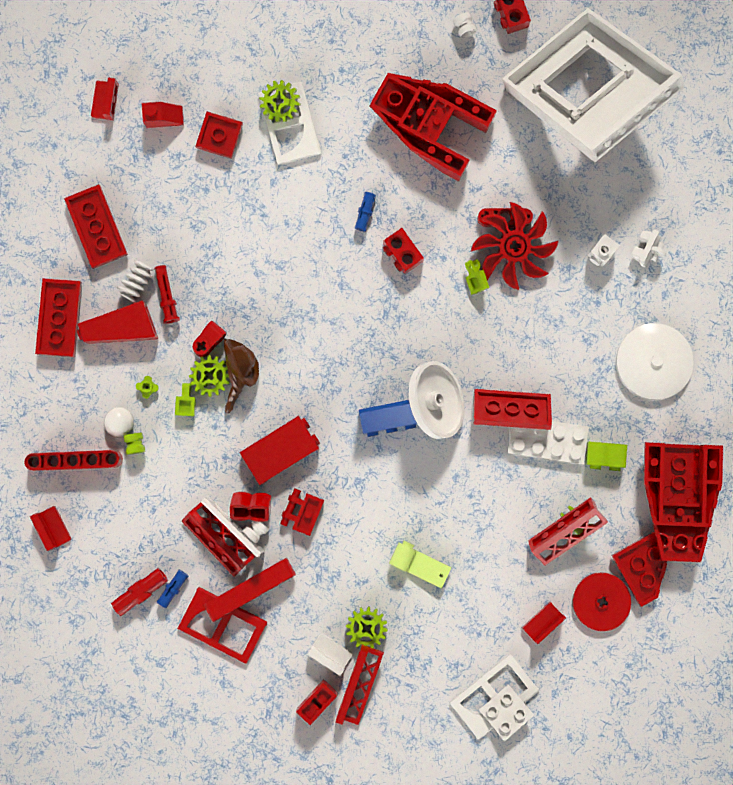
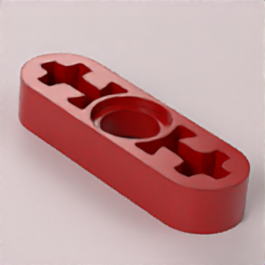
(499, 211)

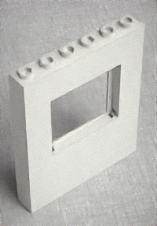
(615, 107)

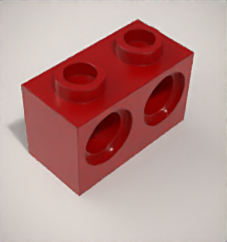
(516, 9)
(407, 249)
(316, 702)

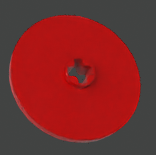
(594, 588)

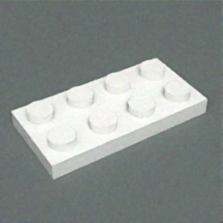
(562, 443)

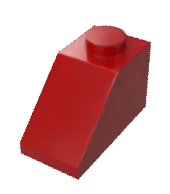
(162, 114)

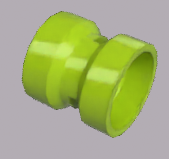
(134, 443)

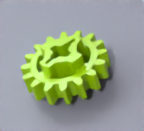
(280, 93)
(202, 383)
(373, 621)

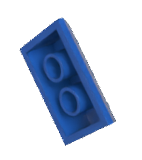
(387, 418)

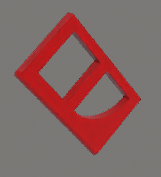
(196, 606)

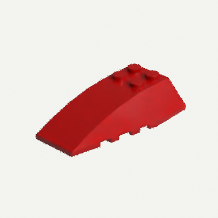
(682, 496)

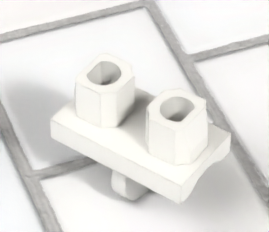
(651, 248)

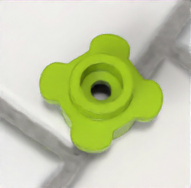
(152, 387)

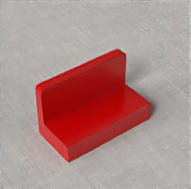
(105, 99)
(50, 528)
(543, 622)

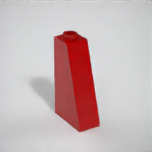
(120, 325)

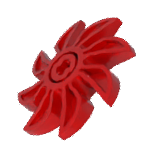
(524, 240)

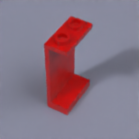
(280, 449)

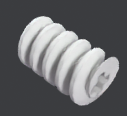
(135, 281)

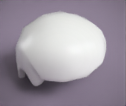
(118, 422)

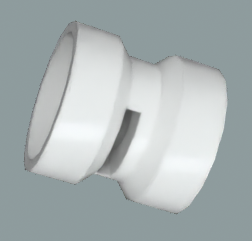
(465, 25)
(255, 530)

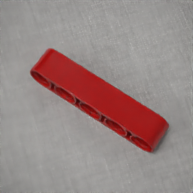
(64, 460)
(249, 589)

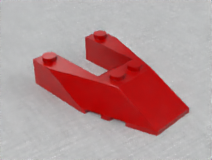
(420, 112)

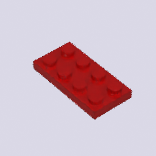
(96, 226)
(58, 317)
(512, 409)

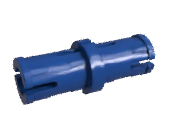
(365, 211)
(172, 588)

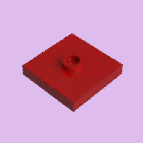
(219, 135)

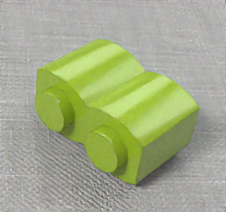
(606, 454)

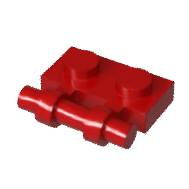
(307, 514)

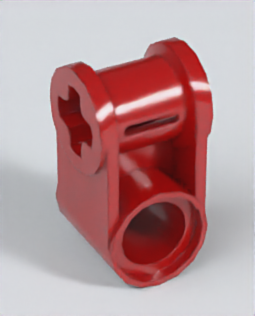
(211, 337)

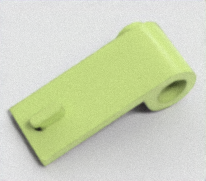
(419, 564)

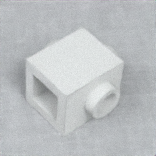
(603, 250)

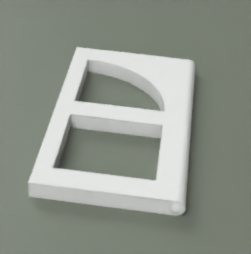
(309, 143)
(218, 512)
(478, 723)

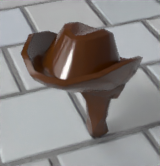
(242, 369)

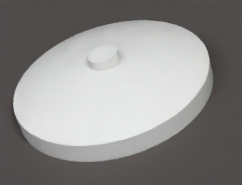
(654, 361)
(436, 400)

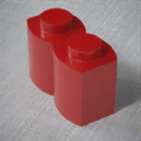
(250, 506)

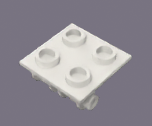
(506, 712)

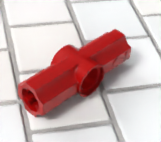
(139, 592)

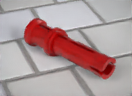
(168, 303)

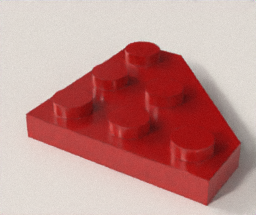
(642, 568)

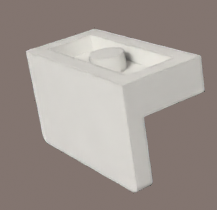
(330, 654)

